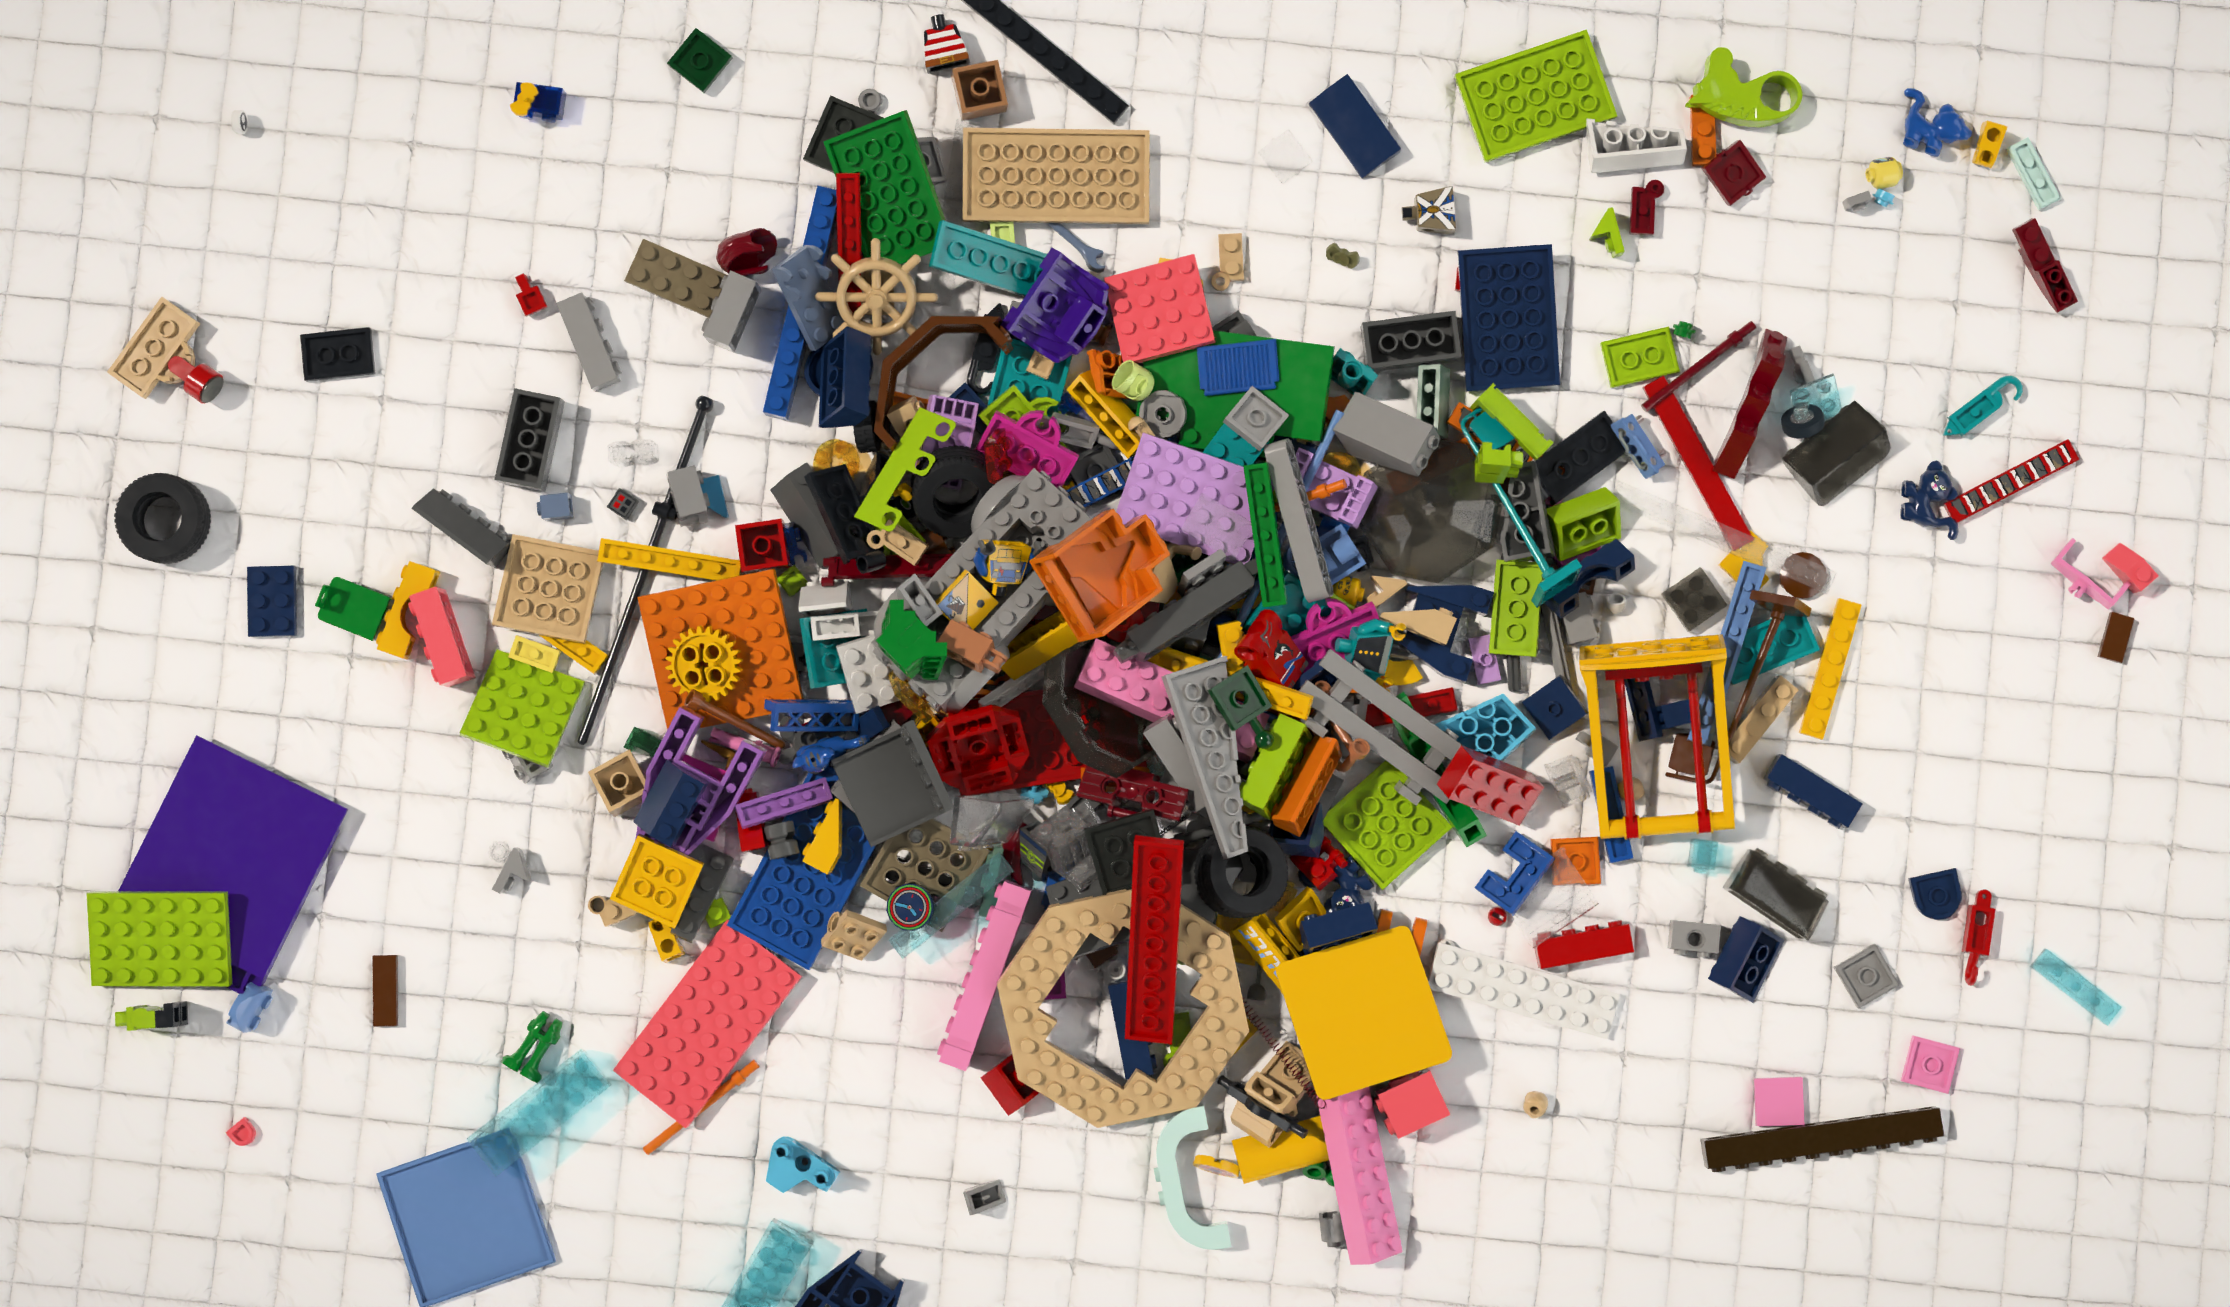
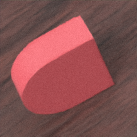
(242, 1132)

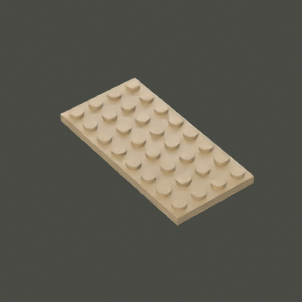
(1056, 175)

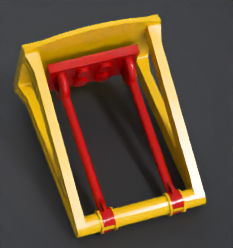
(1665, 660)

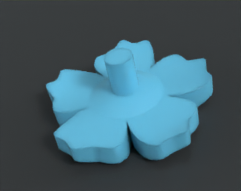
(1035, 792)

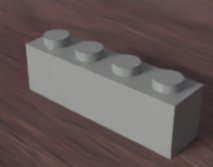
(589, 342)
(1169, 746)

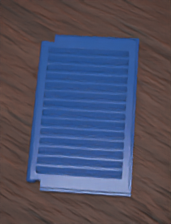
(1238, 367)

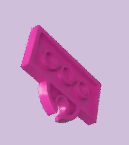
(1033, 446)
(1324, 631)

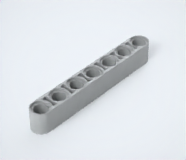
(1298, 520)

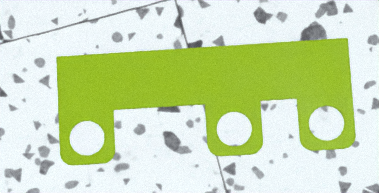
(901, 460)

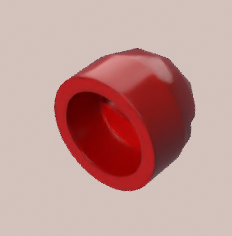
(1495, 921)

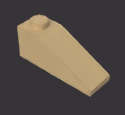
(1429, 624)

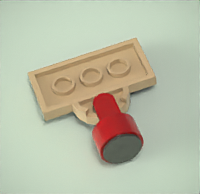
(162, 354)

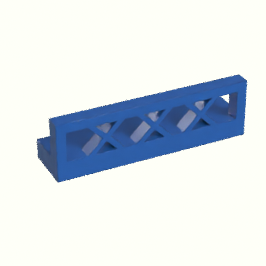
(811, 706)

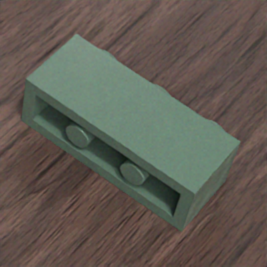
(1434, 397)

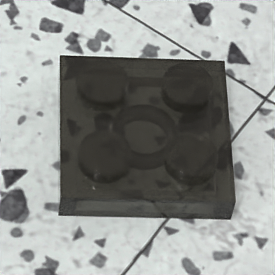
(1694, 599)

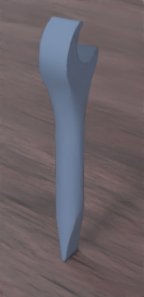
(1088, 253)

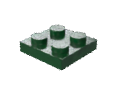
(699, 60)

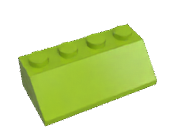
(1275, 765)

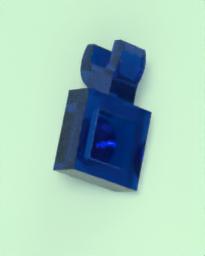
(1070, 405)
(793, 536)

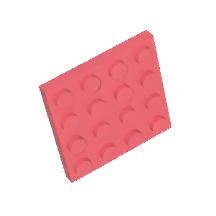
(1160, 310)

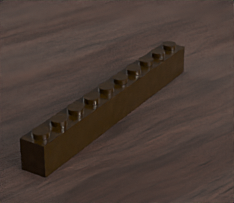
(1822, 1137)

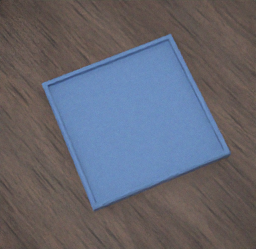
(463, 1223)

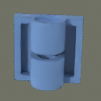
(1340, 554)

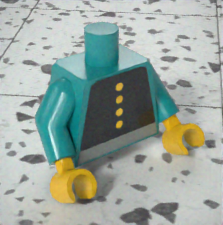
(1371, 647)

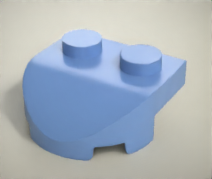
(248, 1007)

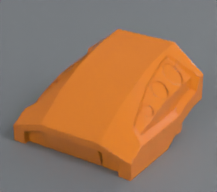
(1103, 368)

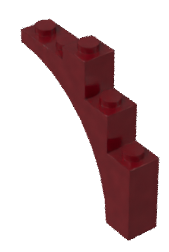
(1754, 402)

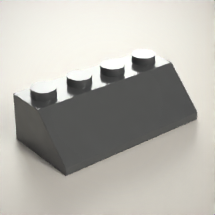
(800, 507)
(462, 527)

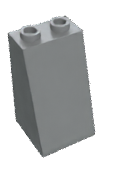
(1386, 435)

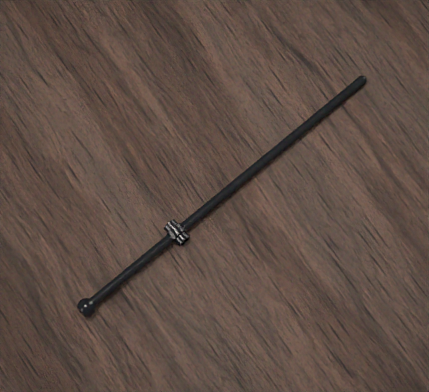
(664, 513)

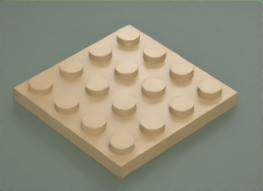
(548, 589)

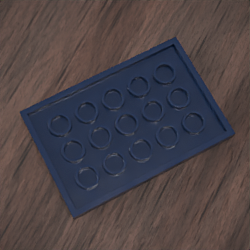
(1508, 317)

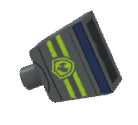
(1033, 854)

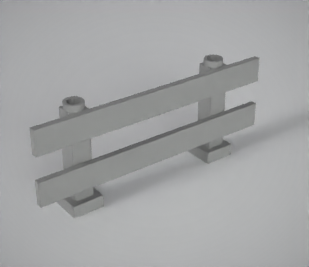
(1329, 707)

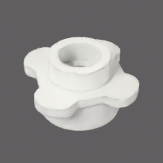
(1112, 975)

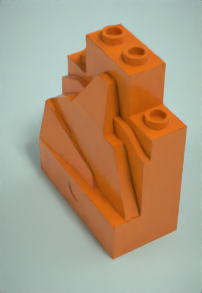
(1102, 572)

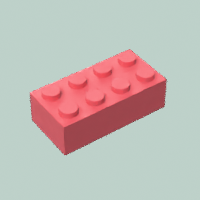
(441, 636)

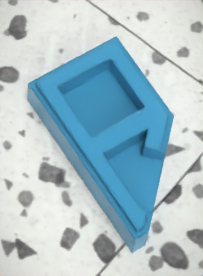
(714, 490)

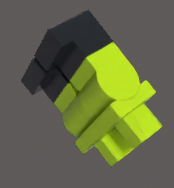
(144, 1017)

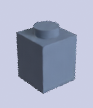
(555, 506)

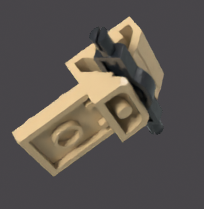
(1270, 1097)

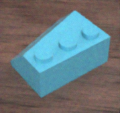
(1491, 727)

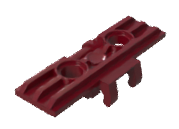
(1133, 786)

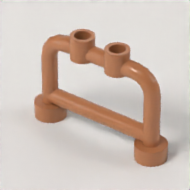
(1358, 748)

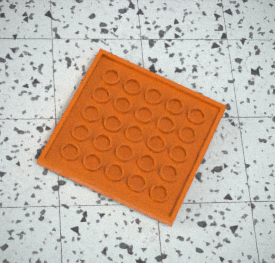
(752, 615)

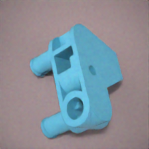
(787, 1169)

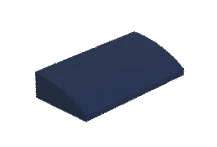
(1355, 126)

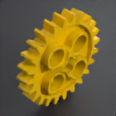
(725, 662)

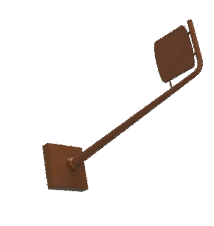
(1682, 752)

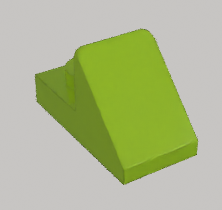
(1609, 227)

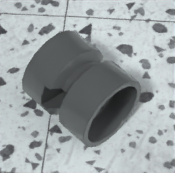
(781, 840)

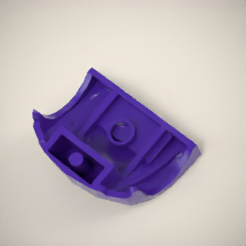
(1059, 309)

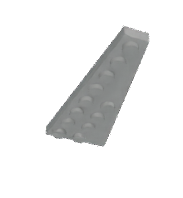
(1210, 750)

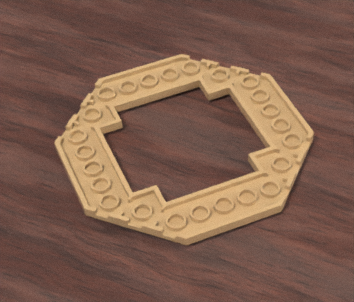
(1076, 1084)

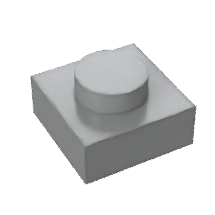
(1857, 201)

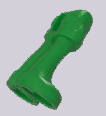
(545, 1039)

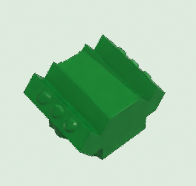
(911, 643)

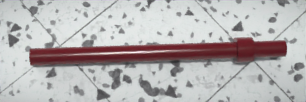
(1733, 339)

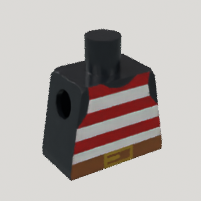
(943, 46)

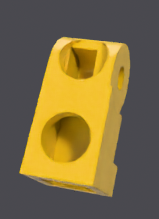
(1989, 143)
(666, 943)

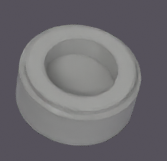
(870, 100)

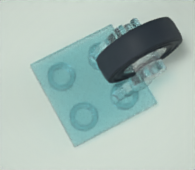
(1811, 407)

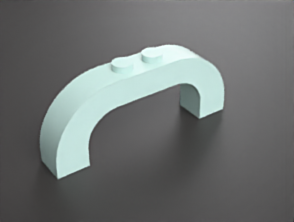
(1201, 1235)

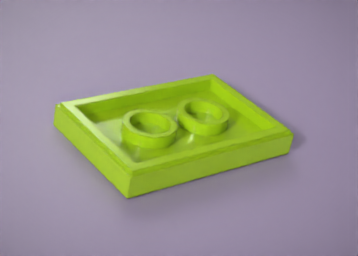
(1639, 357)

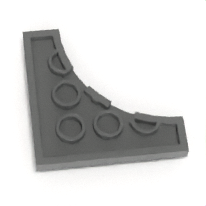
(704, 892)

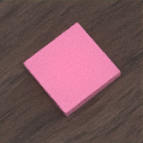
(1930, 1064)
(1779, 1101)

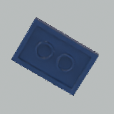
(271, 601)

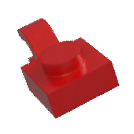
(530, 298)

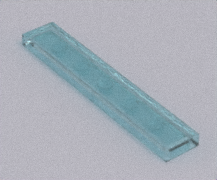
(954, 903)

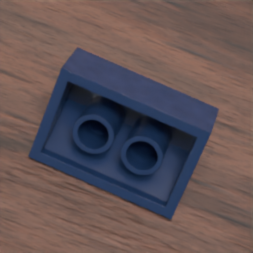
(670, 803)
(1337, 927)
(1746, 959)

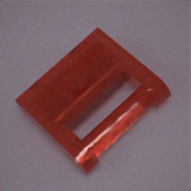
(996, 455)

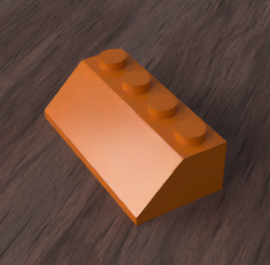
(1307, 784)

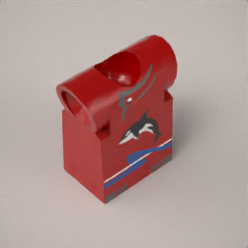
(1271, 651)

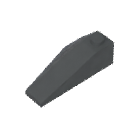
(1528, 501)

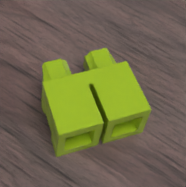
(1496, 465)

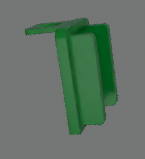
(352, 607)

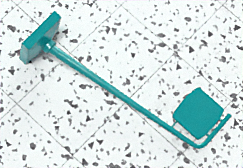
(1554, 580)

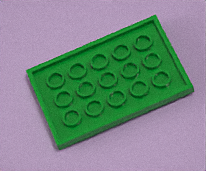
(895, 186)

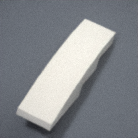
(843, 625)

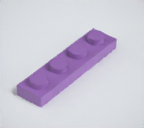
(783, 803)

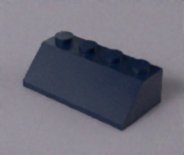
(845, 379)

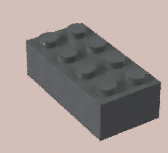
(1411, 341)
(529, 440)

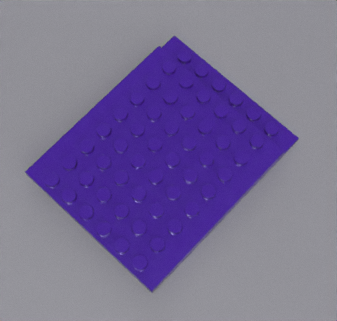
(242, 834)

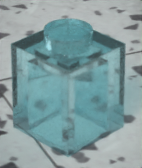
(1702, 855)

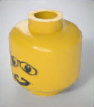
(1349, 590)

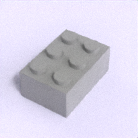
(731, 311)

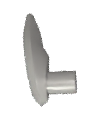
(1397, 653)

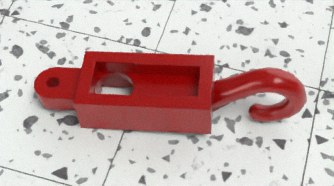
(1976, 937)

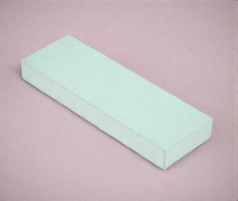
(2033, 173)

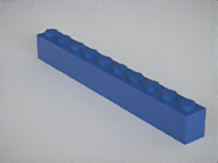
(792, 342)

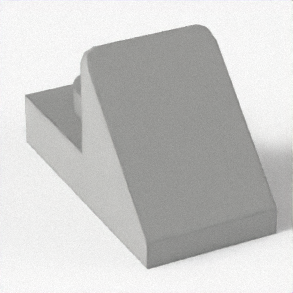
(918, 599)
(514, 865)

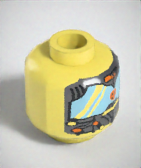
(1884, 172)

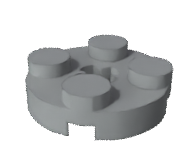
(1174, 405)

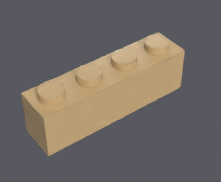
(1760, 717)

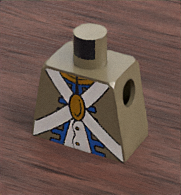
(1433, 211)

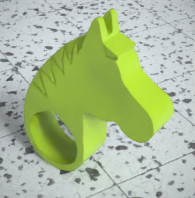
(1738, 102)

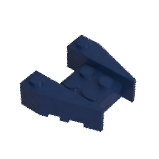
(1455, 599)
(851, 1287)

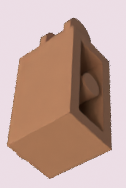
(971, 647)

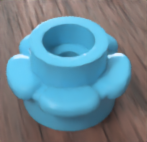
(1883, 198)

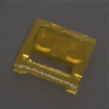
(909, 698)

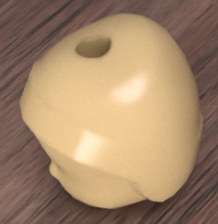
(1637, 786)
(1535, 1104)

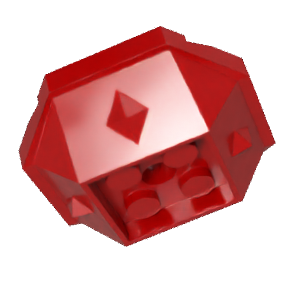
(979, 748)

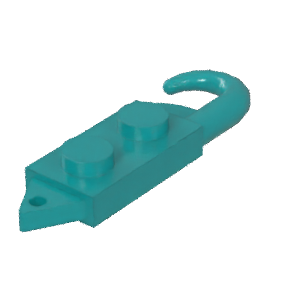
(1980, 407)

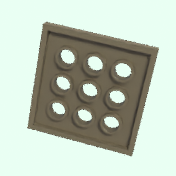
(908, 872)

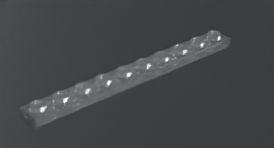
(1724, 537)

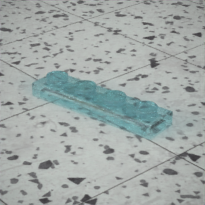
(2076, 986)

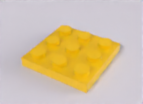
(656, 881)

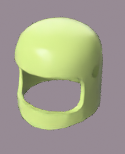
(1133, 381)

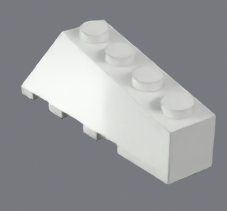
(1632, 147)

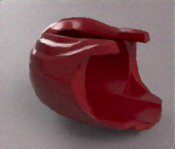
(747, 252)

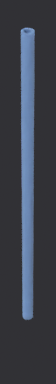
(1307, 480)

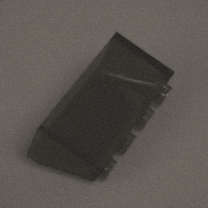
(1838, 454)
(1777, 894)

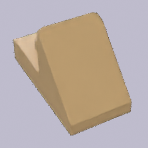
(1388, 588)

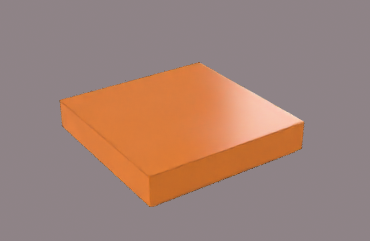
(1583, 854)

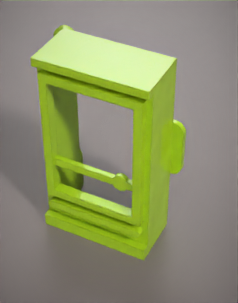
(1513, 420)

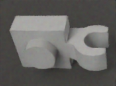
(1609, 747)

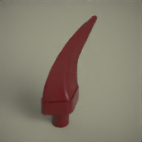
(1012, 854)

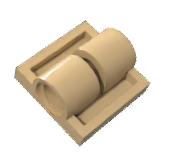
(852, 934)

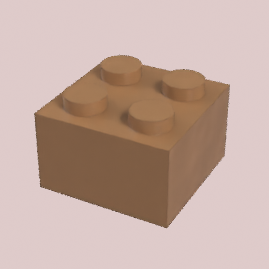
(979, 90)

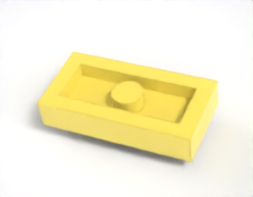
(534, 653)

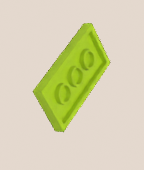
(1514, 615)

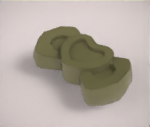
(1342, 256)

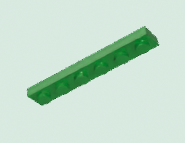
(1265, 534)

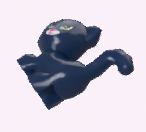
(1934, 487)
(1349, 882)

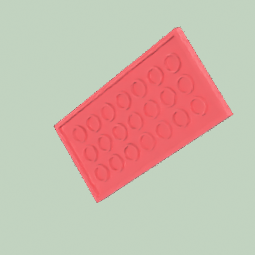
(707, 1024)

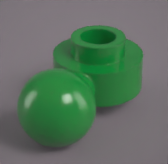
(1319, 1171)

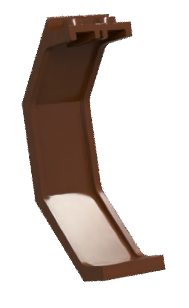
(916, 344)

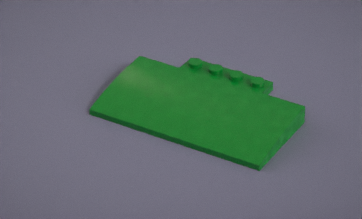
(1300, 392)

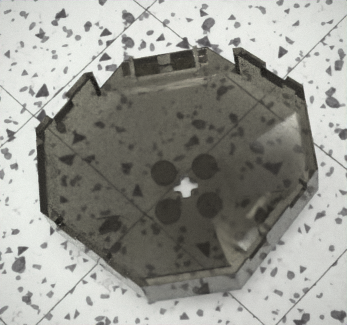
(1438, 543)
(1112, 737)

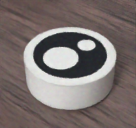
(239, 121)

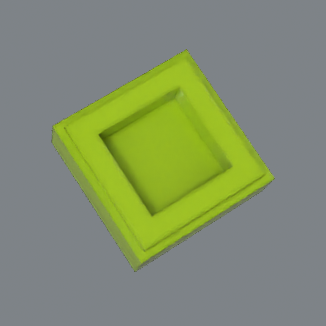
(792, 581)

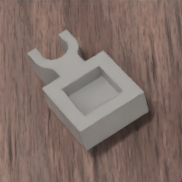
(1802, 372)

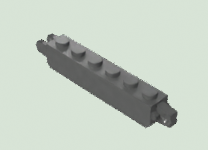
(1188, 613)

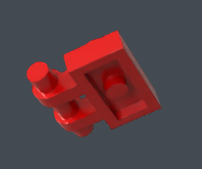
(1317, 870)

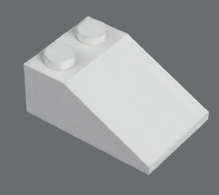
(821, 600)

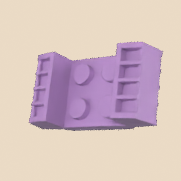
(964, 415)
(1343, 505)

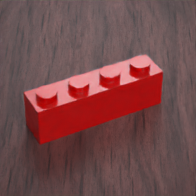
(1585, 945)

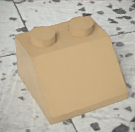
(619, 783)

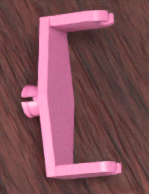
(2083, 583)

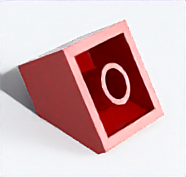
(1006, 1087)

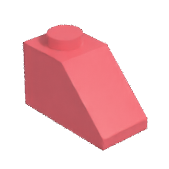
(2130, 567)

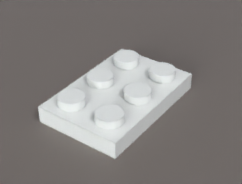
(865, 675)

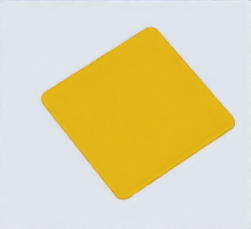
(1363, 1012)

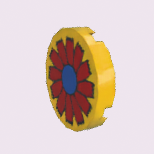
(1221, 1168)

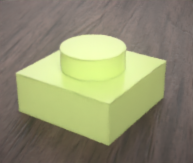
(1003, 230)

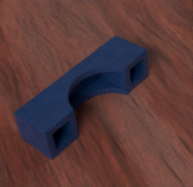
(1609, 562)

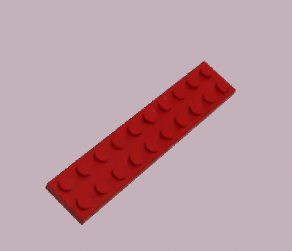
(1154, 939)

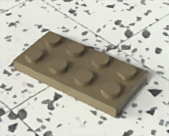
(675, 278)

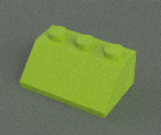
(1584, 523)

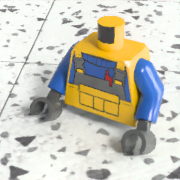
(1004, 562)

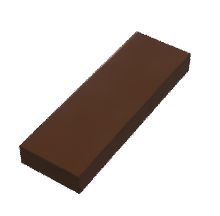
(385, 990)

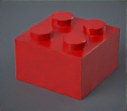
(762, 546)

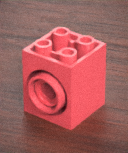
(1410, 1103)

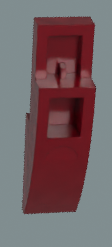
(2043, 266)

